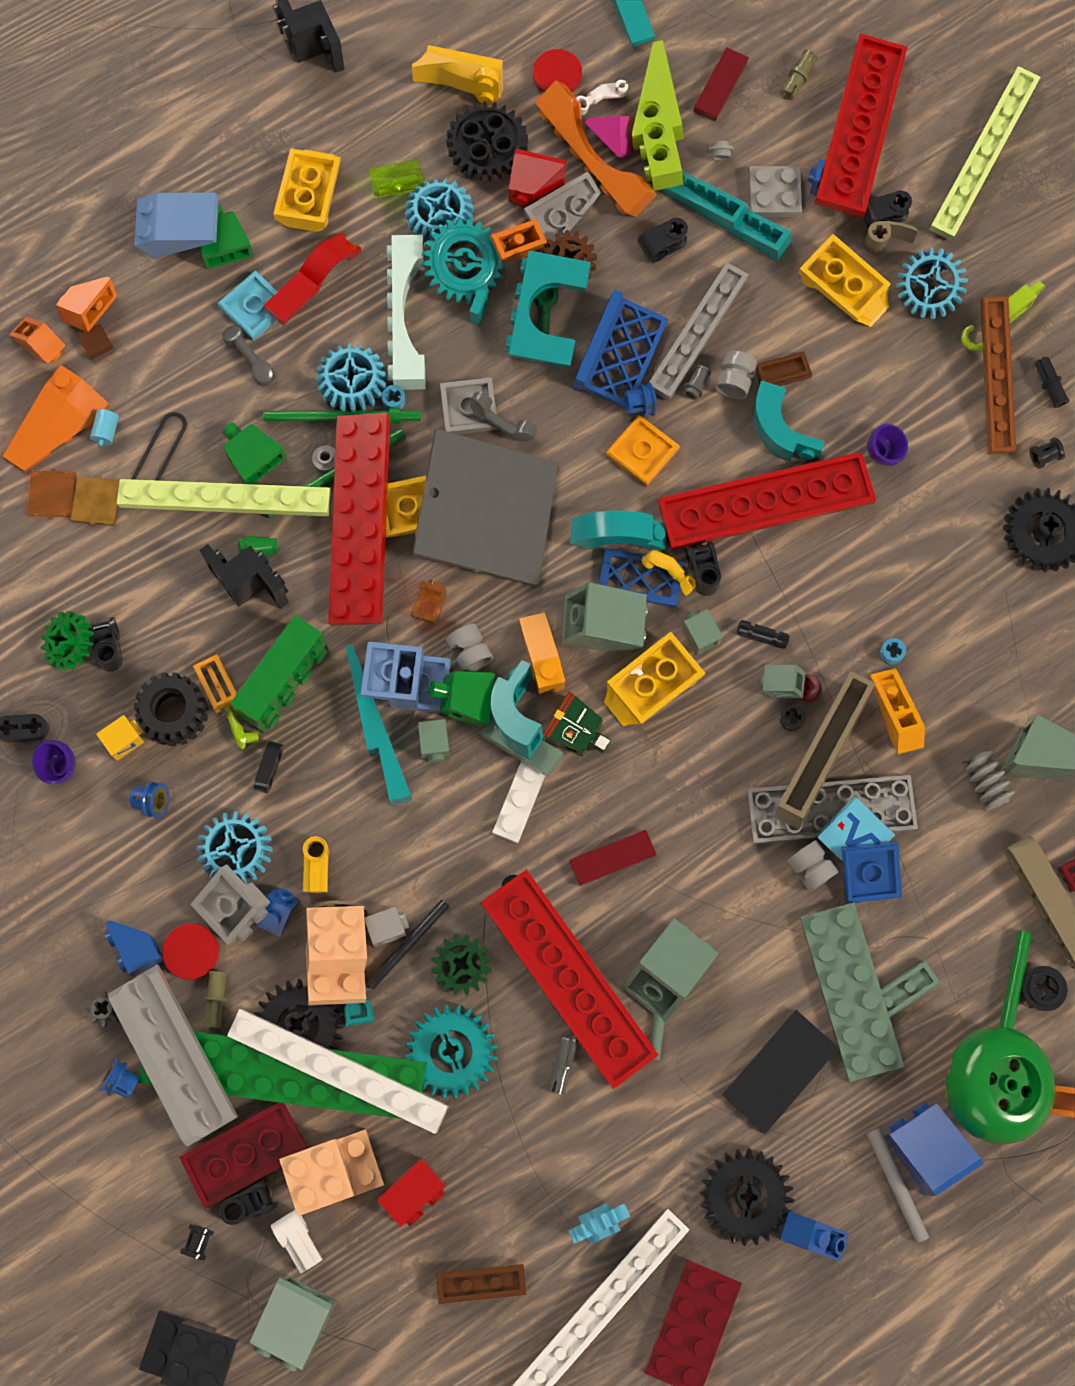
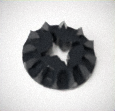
(1055, 982)

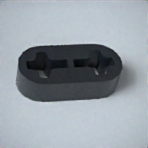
(21, 722)
(268, 767)

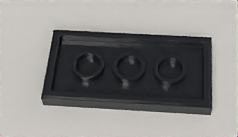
(780, 1071)

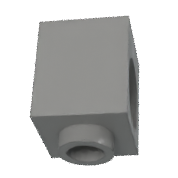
(386, 926)

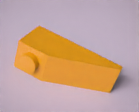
(542, 654)
(898, 712)

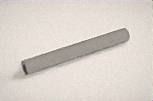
(897, 1185)

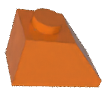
(518, 241)
(86, 303)
(38, 340)

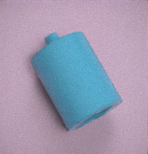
(104, 427)

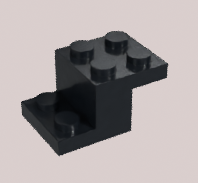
(309, 32)
(245, 575)
(187, 1352)

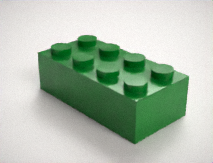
(280, 674)

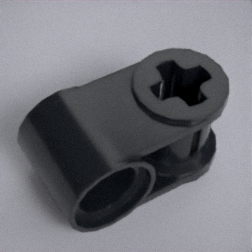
(887, 208)
(664, 239)
(704, 563)
(106, 640)
(250, 1203)

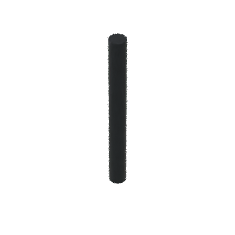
(407, 944)

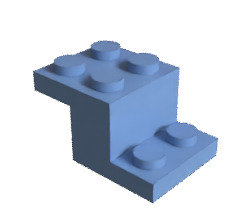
(402, 676)

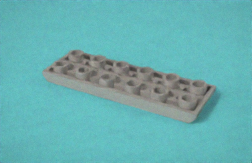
(886, 797)
(172, 1056)

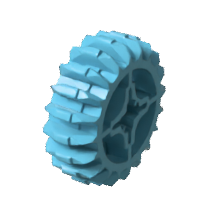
(433, 200)
(943, 285)
(330, 377)
(247, 845)

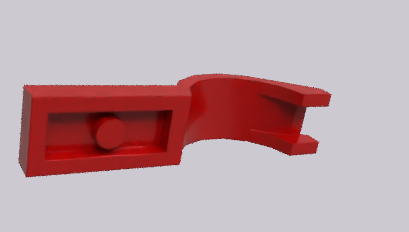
(308, 280)

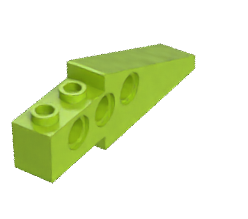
(660, 101)

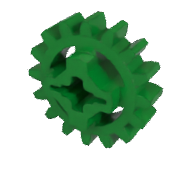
(67, 640)

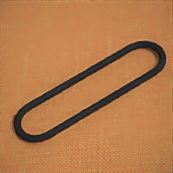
(153, 441)

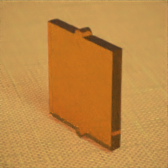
(51, 493)

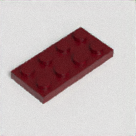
(242, 1154)
(693, 1326)

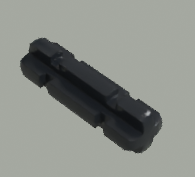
(763, 634)

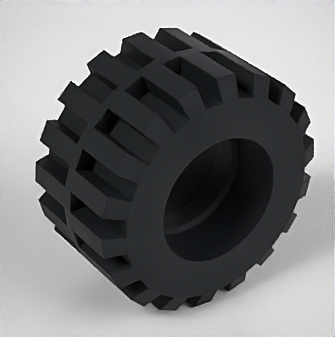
(155, 694)

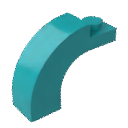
(775, 432)
(617, 527)
(513, 728)

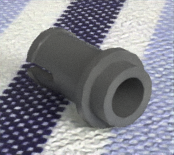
(694, 387)

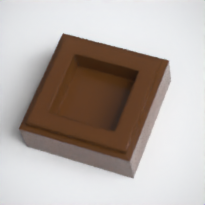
(95, 341)

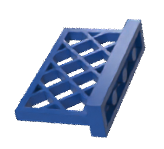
(602, 336)

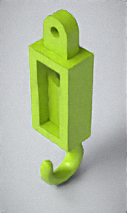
(1018, 304)

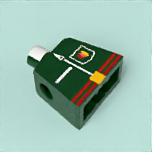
(575, 728)

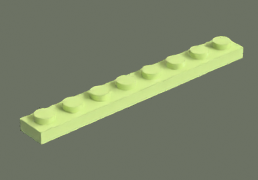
(984, 153)
(224, 497)

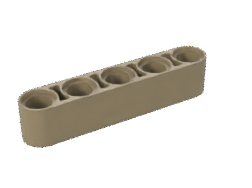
(1045, 893)

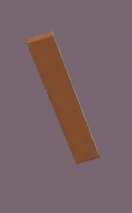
(998, 375)

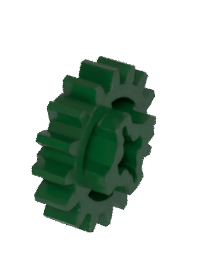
(450, 957)

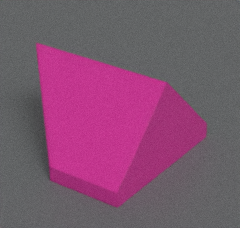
(615, 133)

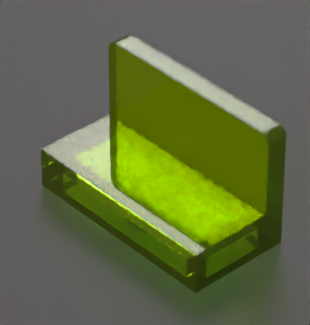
(396, 178)

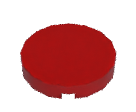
(557, 66)
(190, 951)

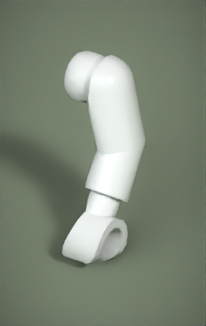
(603, 91)

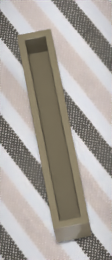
(824, 750)

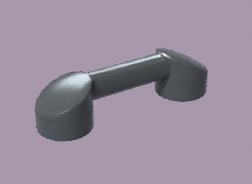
(261, 370)
(480, 405)

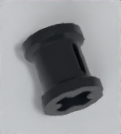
(1047, 453)
(197, 1242)

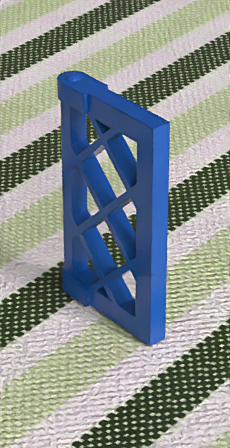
(630, 558)

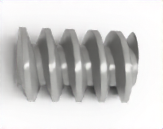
(989, 780)

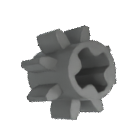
(96, 1010)

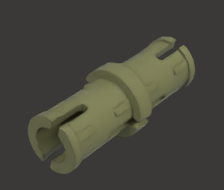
(798, 74)

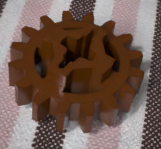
(580, 252)

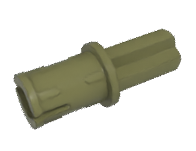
(215, 1000)

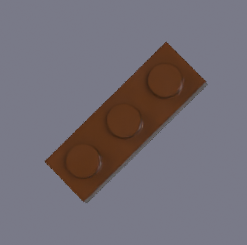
(481, 1283)

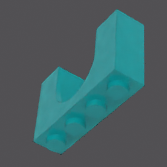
(542, 273)

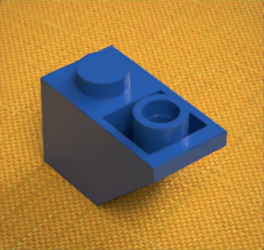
(136, 948)
(814, 1236)

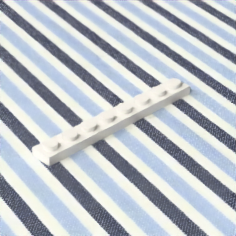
(338, 1071)
(604, 1302)

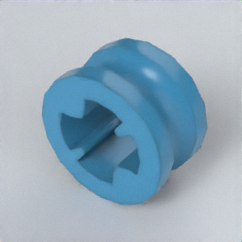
(395, 391)
(900, 647)

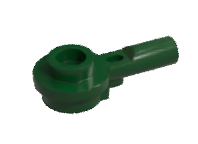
(545, 301)

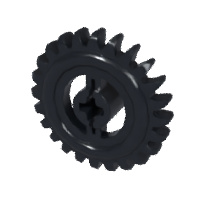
(1054, 514)
(299, 996)
(745, 1225)

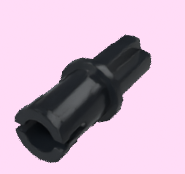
(1051, 382)

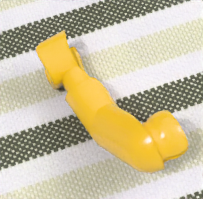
(668, 563)

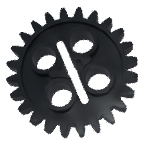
(465, 147)

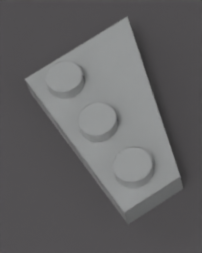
(564, 206)

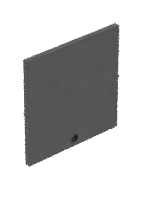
(485, 508)

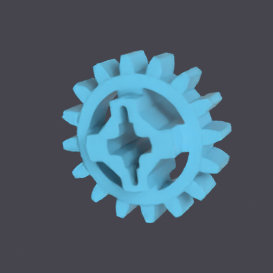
(599, 1223)

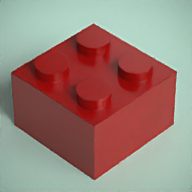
(412, 1193)

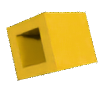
(121, 737)

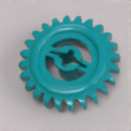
(439, 256)
(441, 1025)

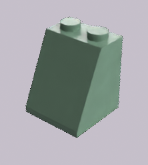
(604, 619)
(1042, 752)
(669, 970)
(292, 1322)

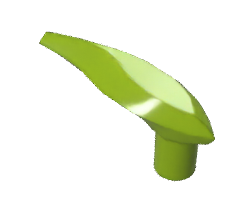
(237, 730)

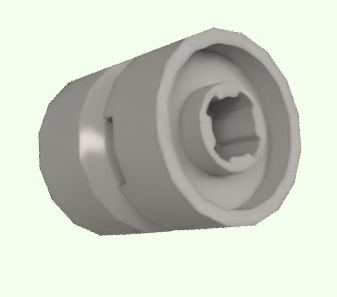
(736, 375)
(468, 646)
(812, 866)

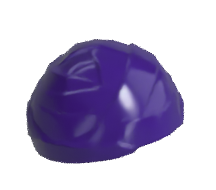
(887, 445)
(53, 762)

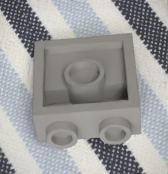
(231, 905)

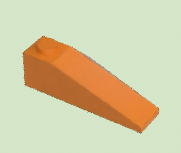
(58, 414)

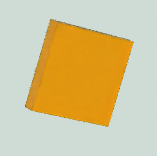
(642, 450)

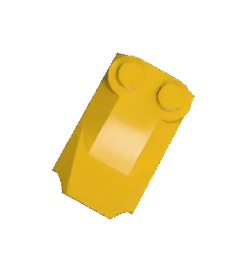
(462, 71)
(307, 190)
(847, 281)
(404, 506)
(651, 681)

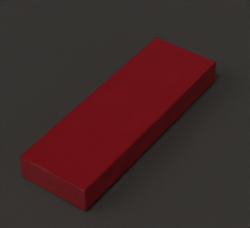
(721, 84)
(612, 858)

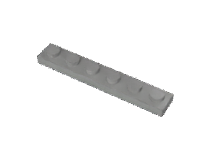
(698, 331)

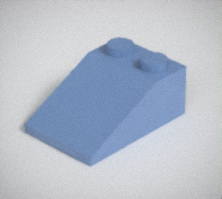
(175, 222)

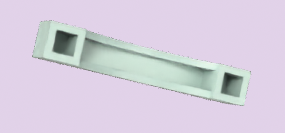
(406, 259)

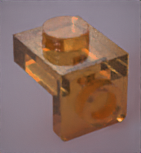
(429, 601)

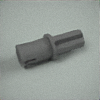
(562, 1066)

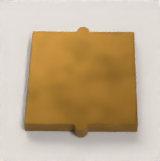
(95, 501)

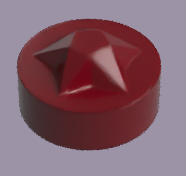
(812, 689)

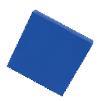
(871, 872)

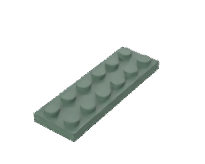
(851, 992)

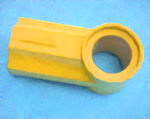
(315, 869)

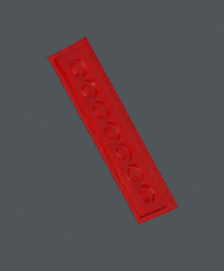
(861, 125)
(766, 500)
(359, 520)
(569, 979)

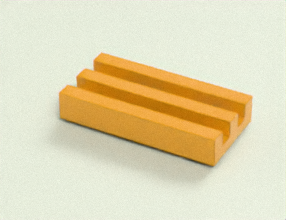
(225, 702)

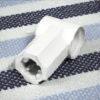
(293, 1234)

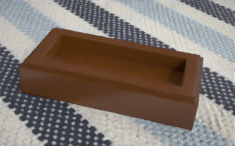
(784, 370)

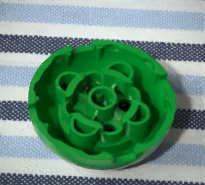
(976, 1094)

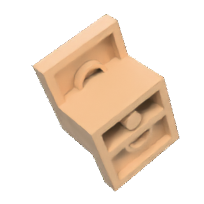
(336, 955)
(331, 1172)

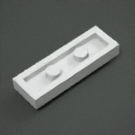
(518, 803)

